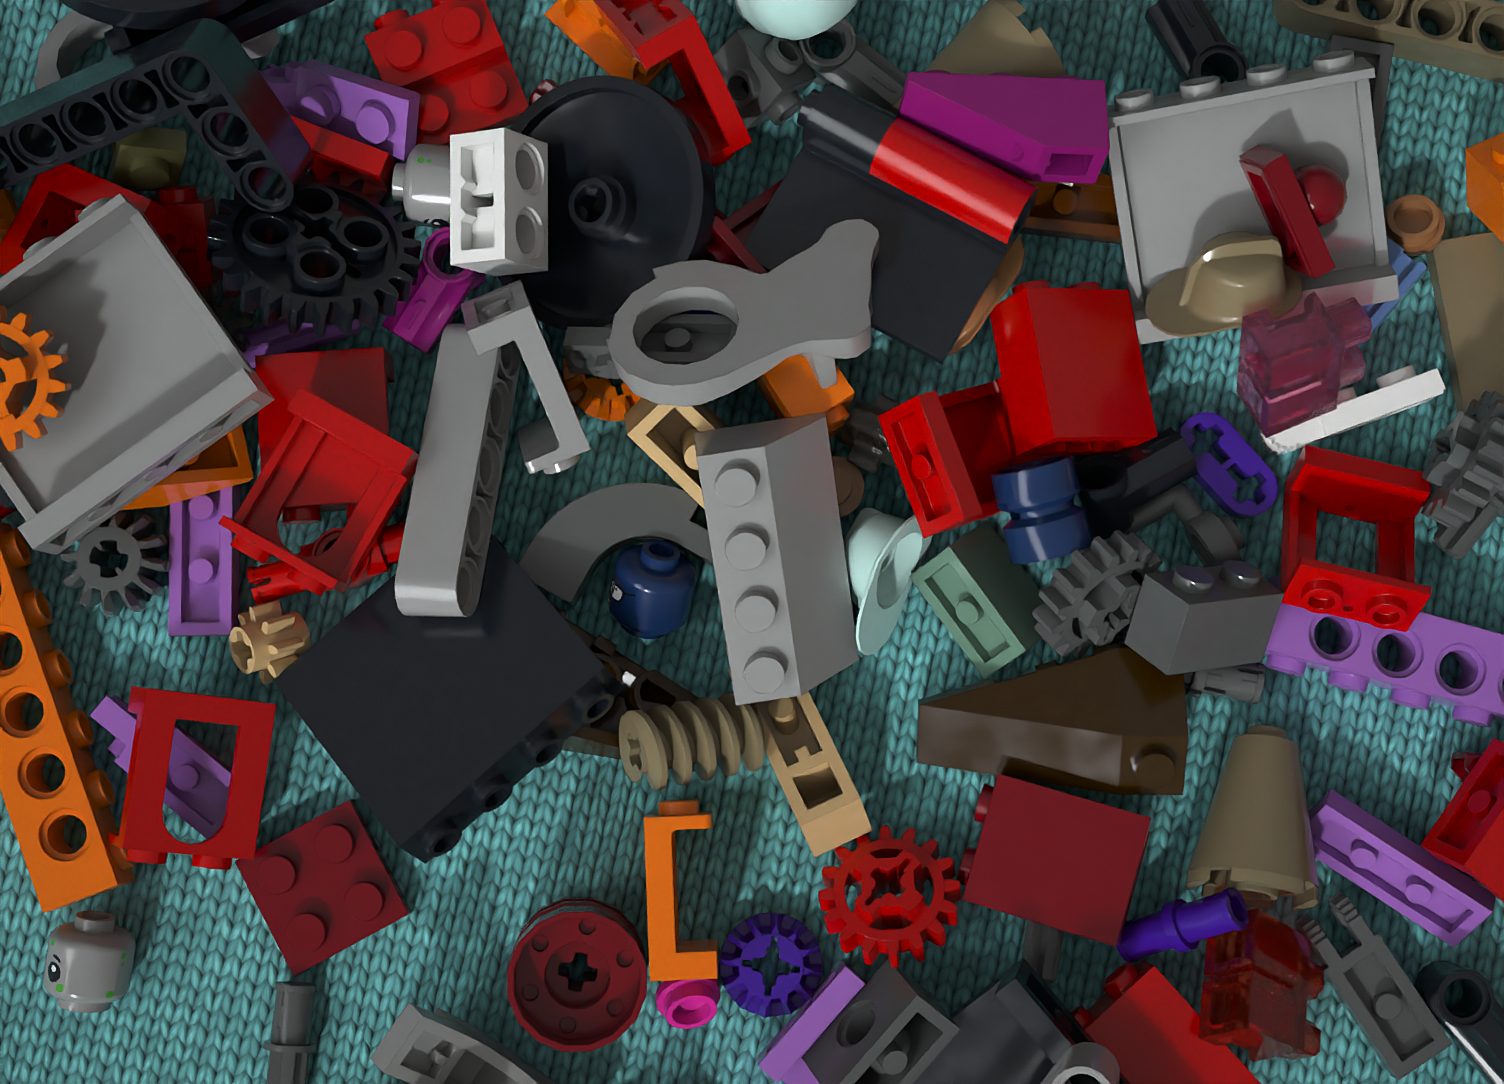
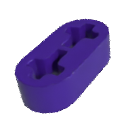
(1238, 457)

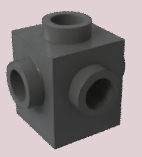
(763, 75)

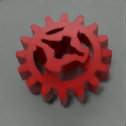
(890, 922)

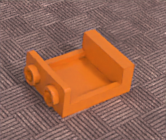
(668, 955)

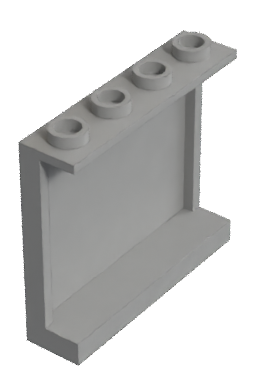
(1184, 184)
(144, 365)

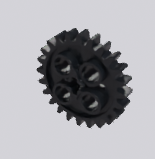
(319, 258)

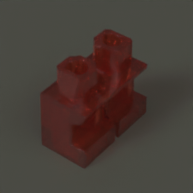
(1261, 990)

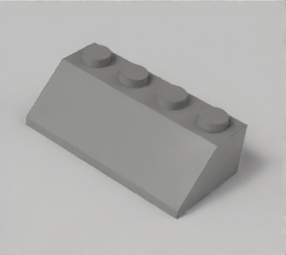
(777, 555)

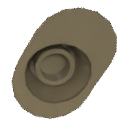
(1224, 282)

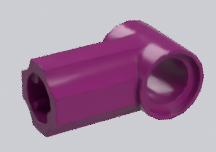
(434, 298)

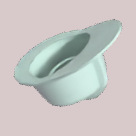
(879, 560)

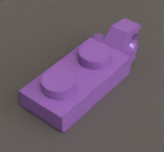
(348, 104)
(195, 779)

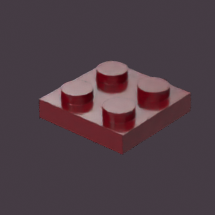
(323, 887)

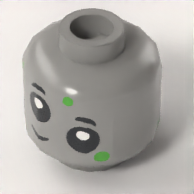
(424, 185)
(89, 962)

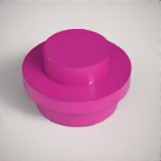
(688, 1002)

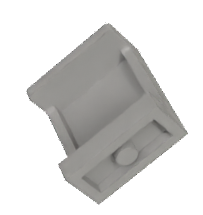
(506, 317)

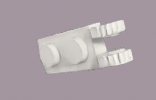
(1396, 393)

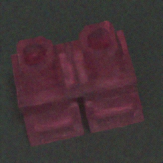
(1298, 364)

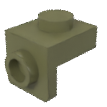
(148, 159)

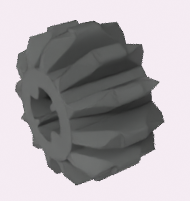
(118, 585)

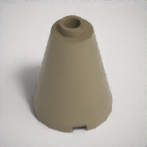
(998, 43)
(1258, 826)

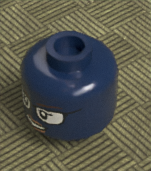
(652, 589)

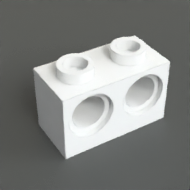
(498, 202)

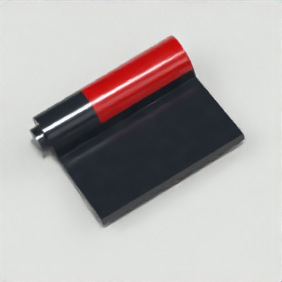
(936, 208)

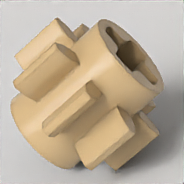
(268, 640)

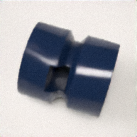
(1041, 509)

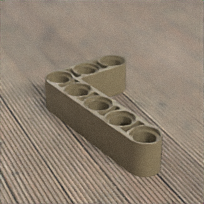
(1458, 21)

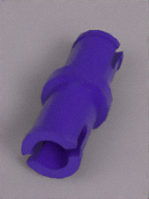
(1183, 925)

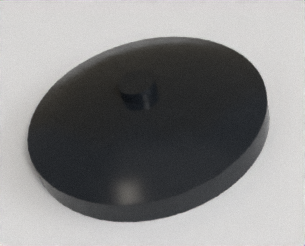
(623, 195)

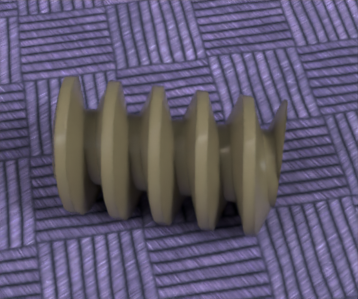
(688, 735)

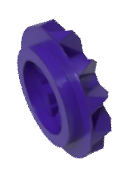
(751, 941)

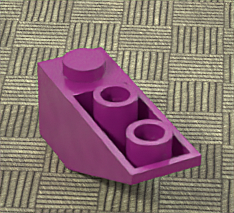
(1023, 124)

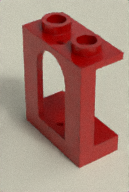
(670, 31)
(52, 206)
(1364, 492)
(259, 514)
(142, 815)

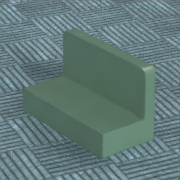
(982, 598)

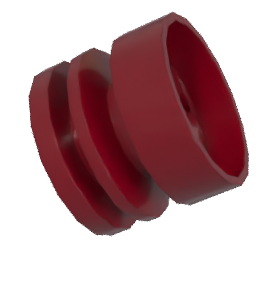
(571, 1012)

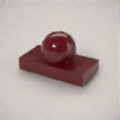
(1296, 205)

